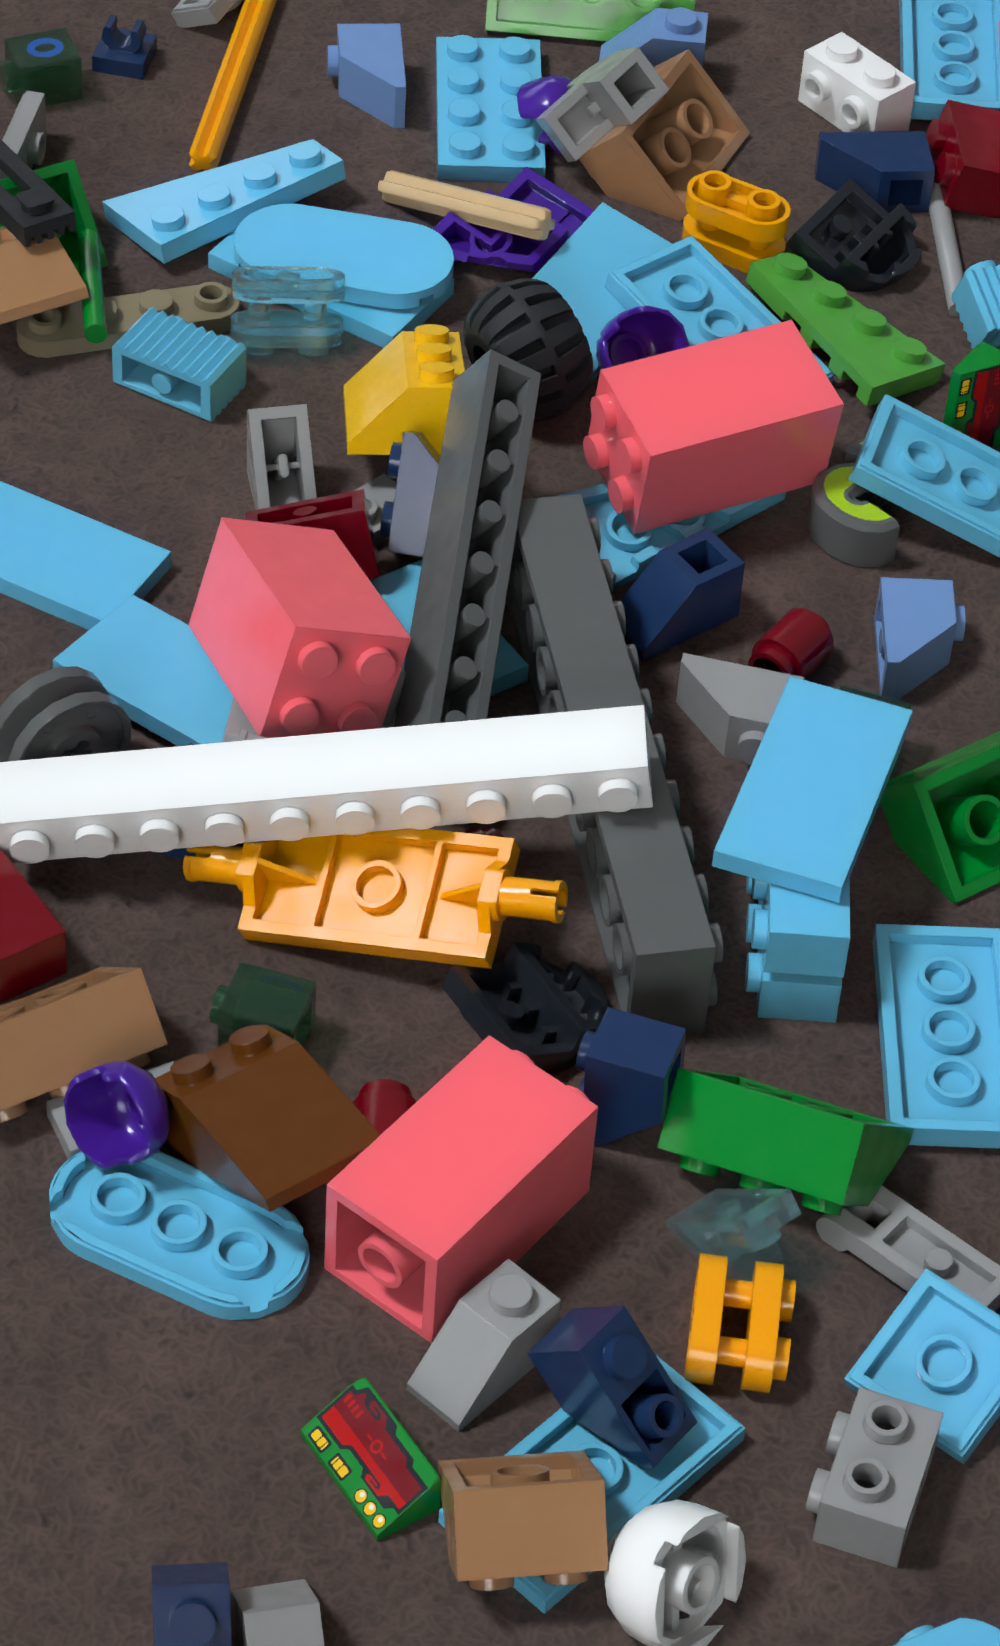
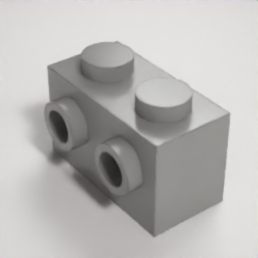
(875, 1476)

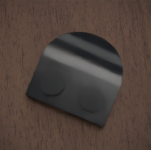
(857, 241)
(530, 1005)

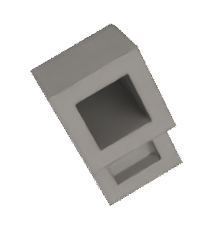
(600, 98)

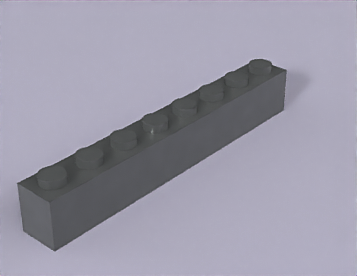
(469, 544)

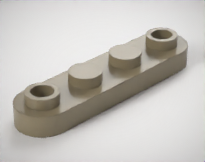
(62, 328)

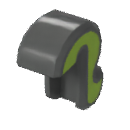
(849, 518)

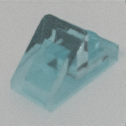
(736, 1225)

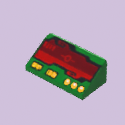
(975, 396)
(373, 1460)

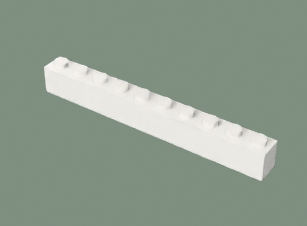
(325, 784)

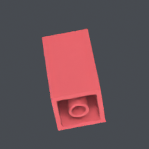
(712, 426)
(297, 630)
(459, 1185)

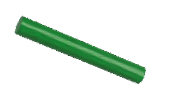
(91, 273)

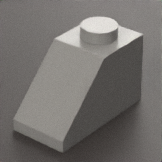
(729, 702)
(484, 1345)

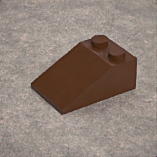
(262, 1117)

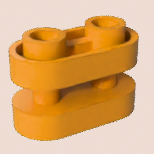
(735, 219)
(768, 1301)

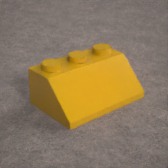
(403, 391)

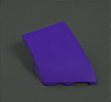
(506, 250)

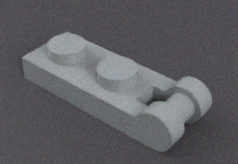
(908, 1244)

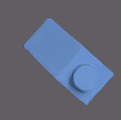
(663, 35)
(370, 69)
(914, 631)

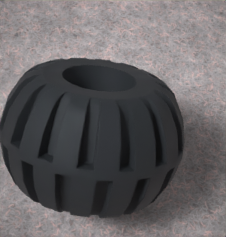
(537, 329)

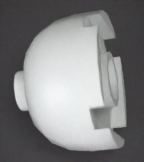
(673, 1561)

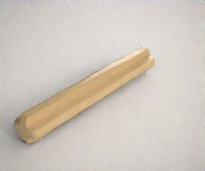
(467, 204)

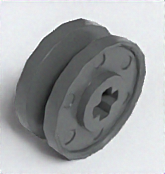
(62, 716)

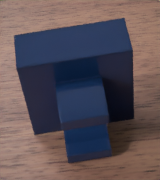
(124, 51)

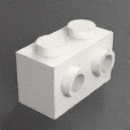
(855, 87)

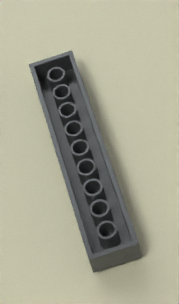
(634, 860)

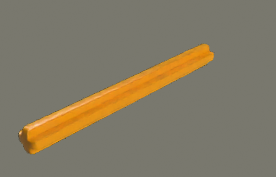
(230, 84)

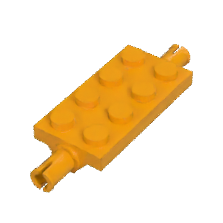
(382, 892)

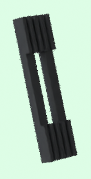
(34, 210)

